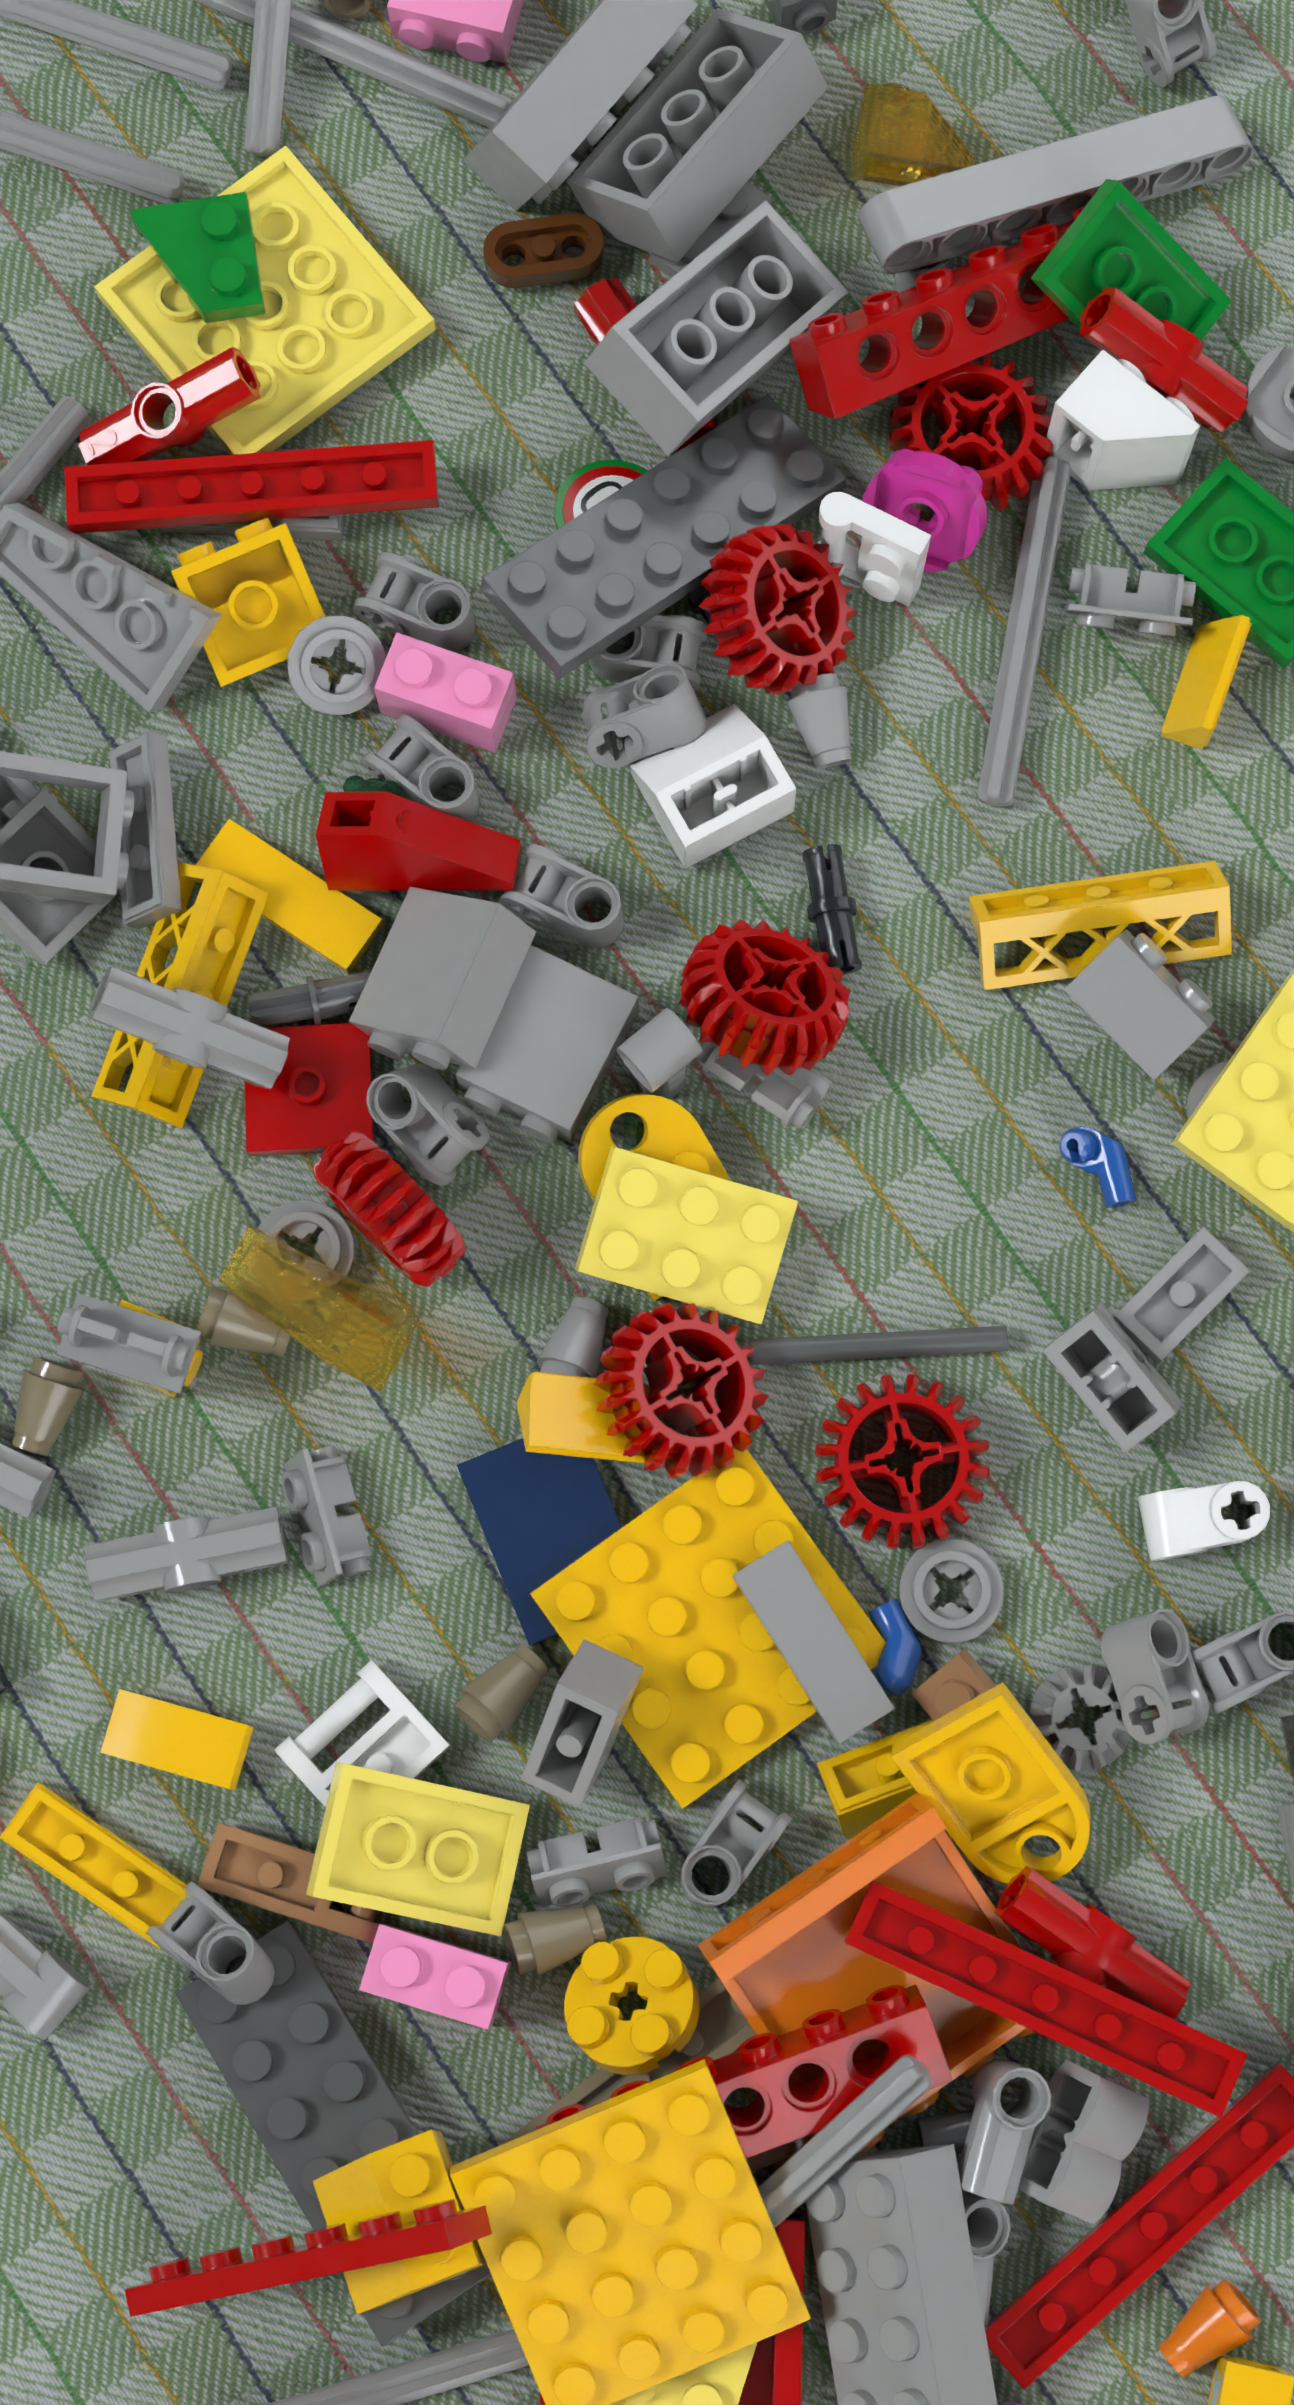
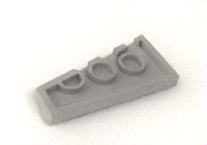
(107, 607)

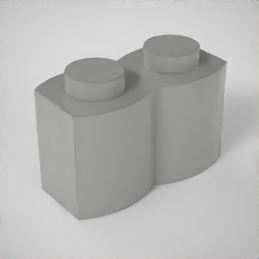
(1082, 2142)

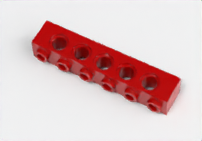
(828, 352)
(828, 2038)

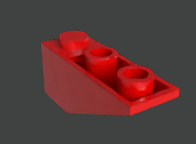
(402, 844)

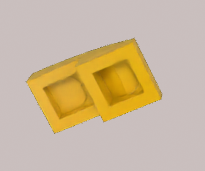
(177, 1739)

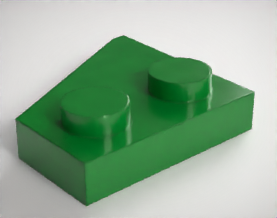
(208, 252)

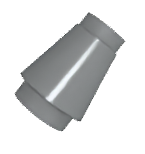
(823, 720)
(576, 1341)

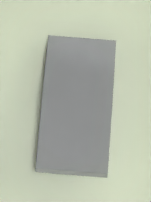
(43, 836)

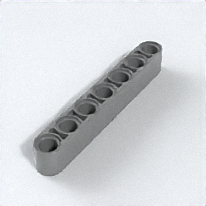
(1049, 182)

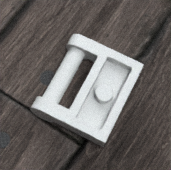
(890, 549)
(397, 1744)

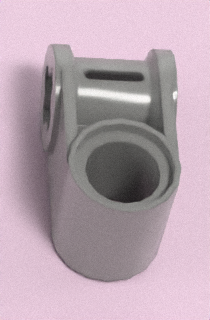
(1170, 36)
(407, 599)
(654, 646)
(646, 712)
(422, 768)
(555, 891)
(431, 1124)
(1246, 1660)
(1151, 1671)
(733, 1843)
(206, 1940)

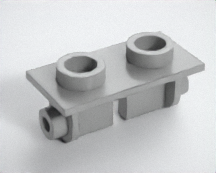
(1105, 598)
(787, 1097)
(127, 1342)
(314, 1491)
(568, 1874)

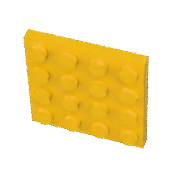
(668, 1602)
(631, 2241)

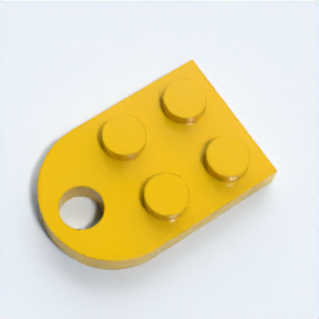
(668, 1135)
(998, 1786)

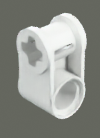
(1191, 1520)

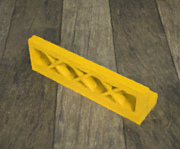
(1097, 904)
(209, 958)

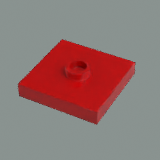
(315, 1095)

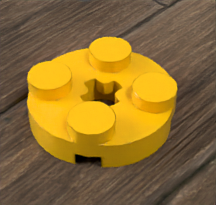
(651, 2035)

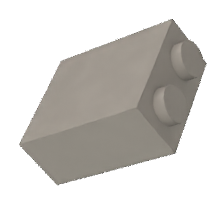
(442, 978)
(550, 1047)

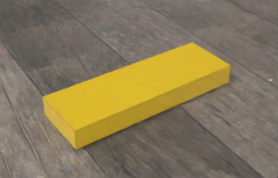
(297, 899)
(94, 1861)

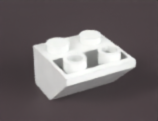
(1120, 429)
(715, 786)

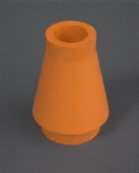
(1210, 2328)

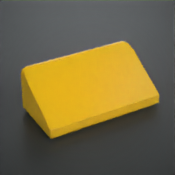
(1205, 681)
(562, 1418)
(866, 1782)

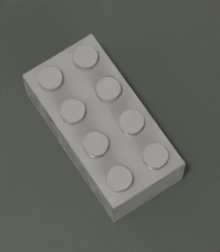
(577, 96)
(698, 133)
(714, 327)
(900, 2281)

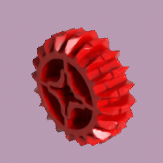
(1000, 399)
(777, 608)
(764, 997)
(389, 1208)
(654, 1341)
(871, 1468)

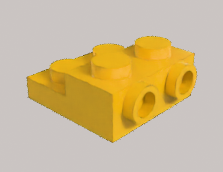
(259, 593)

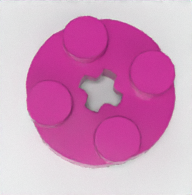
(944, 487)

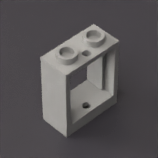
(114, 813)

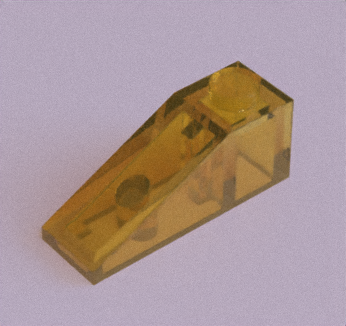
(320, 1307)

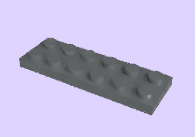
(657, 535)
(311, 2093)

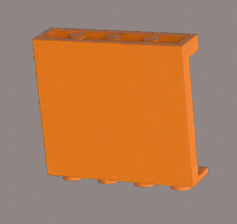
(791, 1954)

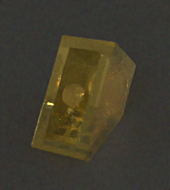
(904, 138)

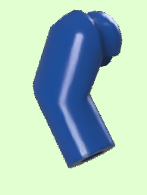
(1102, 1158)
(901, 1651)

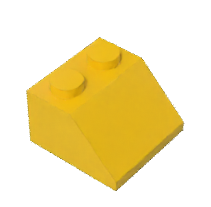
(389, 2181)

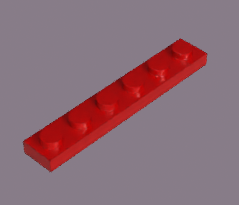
(251, 487)
(1046, 1998)
(1145, 2229)
(326, 2253)

